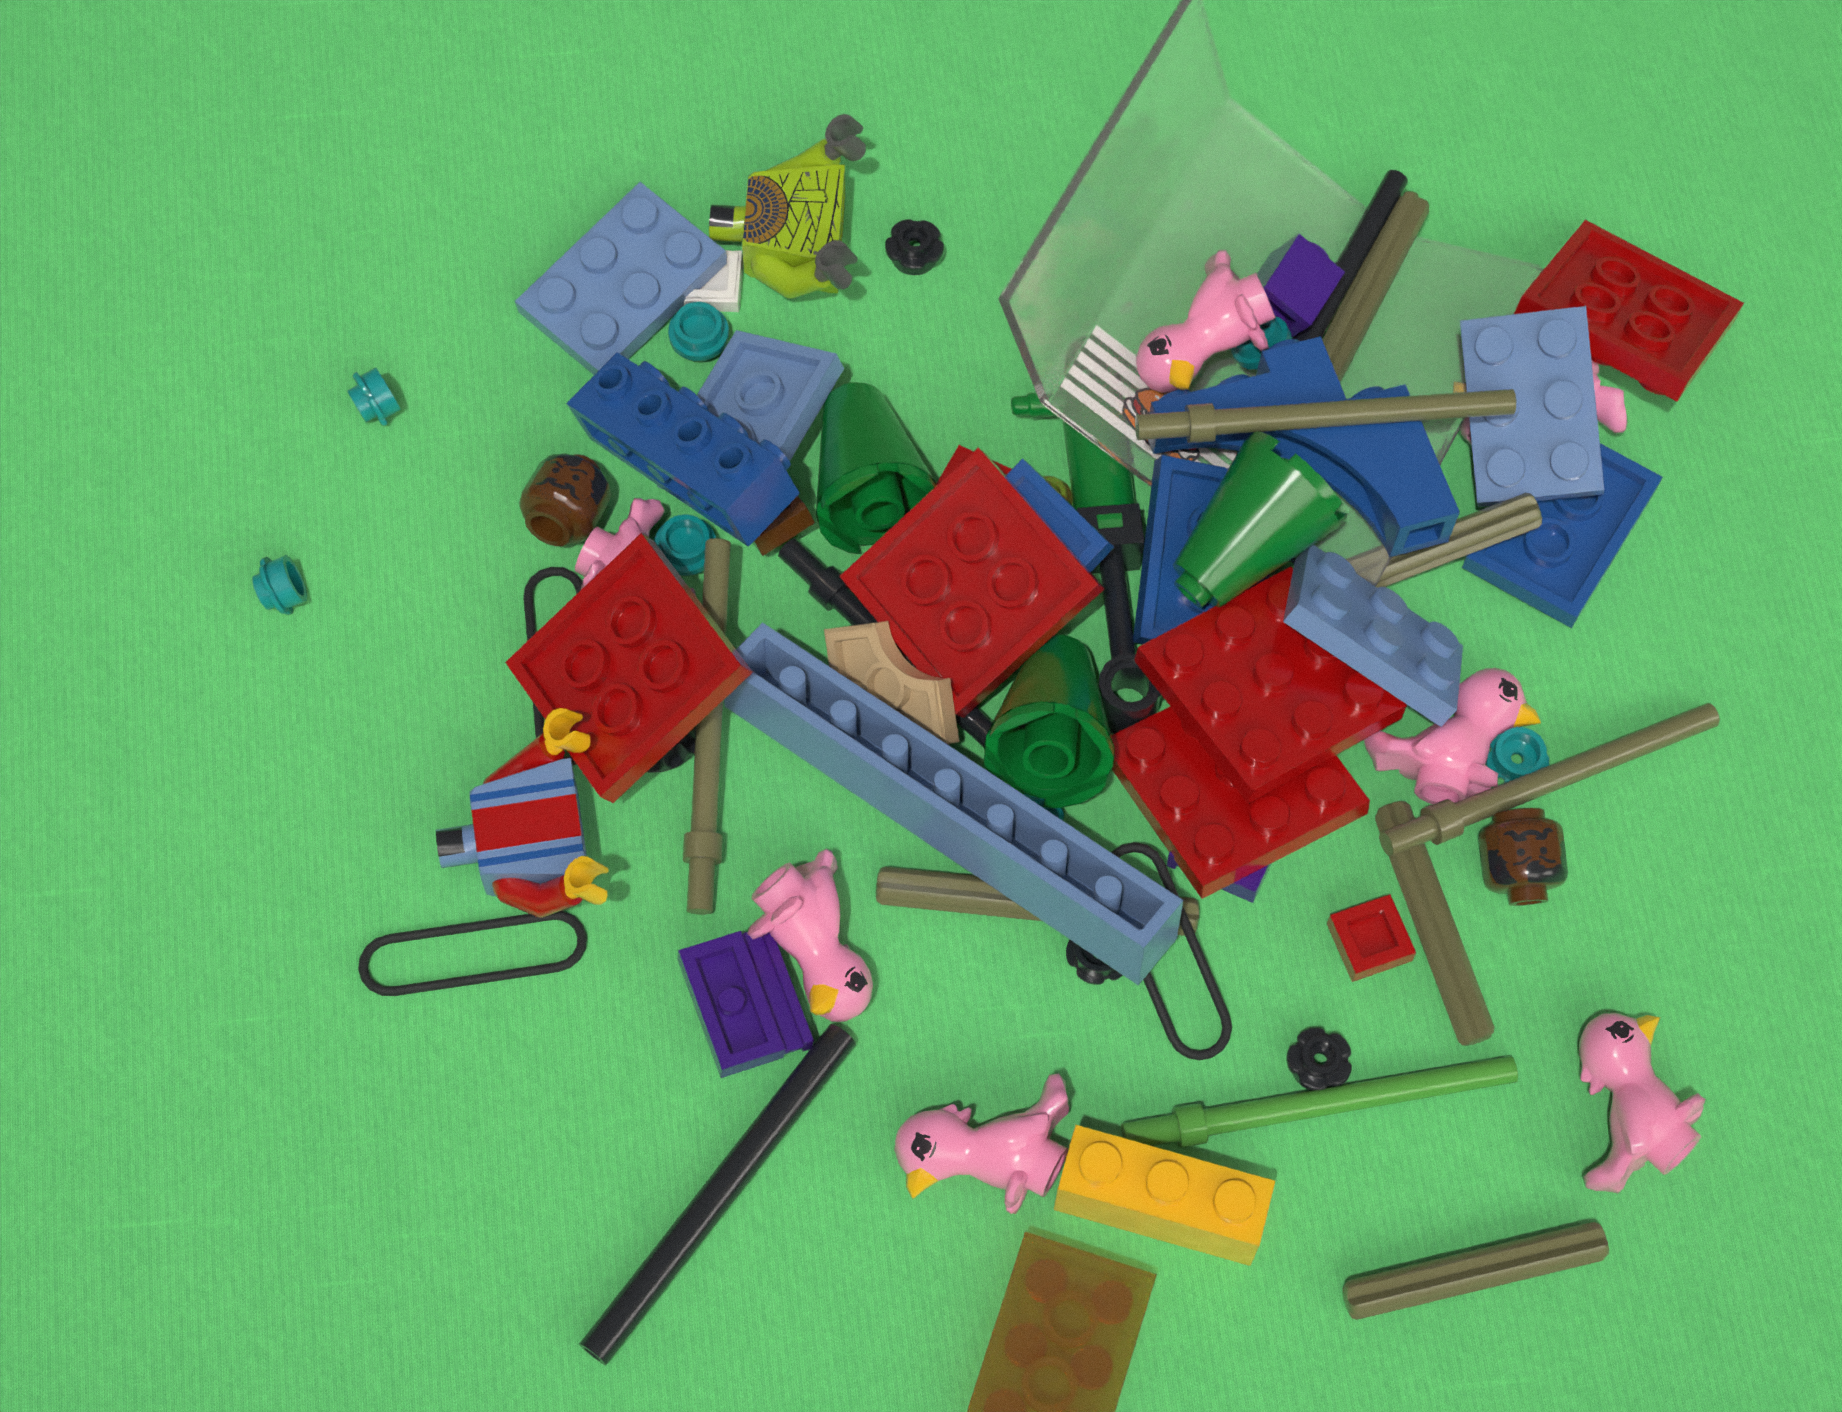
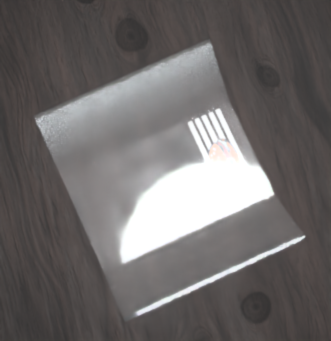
(1163, 193)

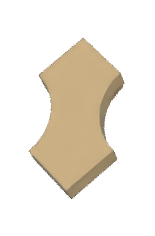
(874, 663)

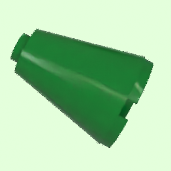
(865, 468)
(1255, 523)
(1052, 728)

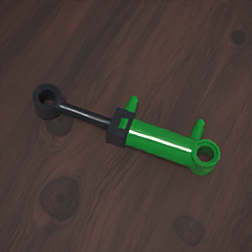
(1106, 499)

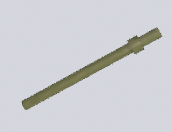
(1204, 422)
(1447, 819)
(703, 844)

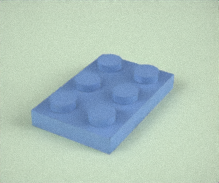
(621, 280)
(771, 387)
(1554, 434)
(1375, 633)

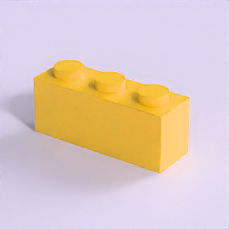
(1164, 1195)

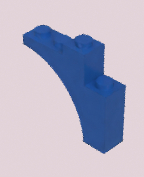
(1376, 468)

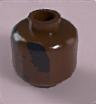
(564, 499)
(1523, 855)

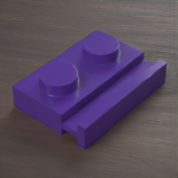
(744, 1001)

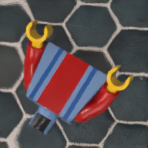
(530, 827)

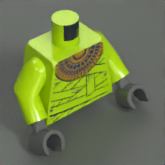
(796, 217)

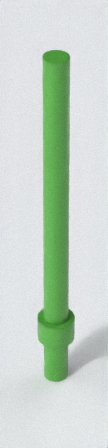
(1193, 1124)

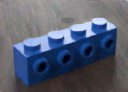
(685, 447)

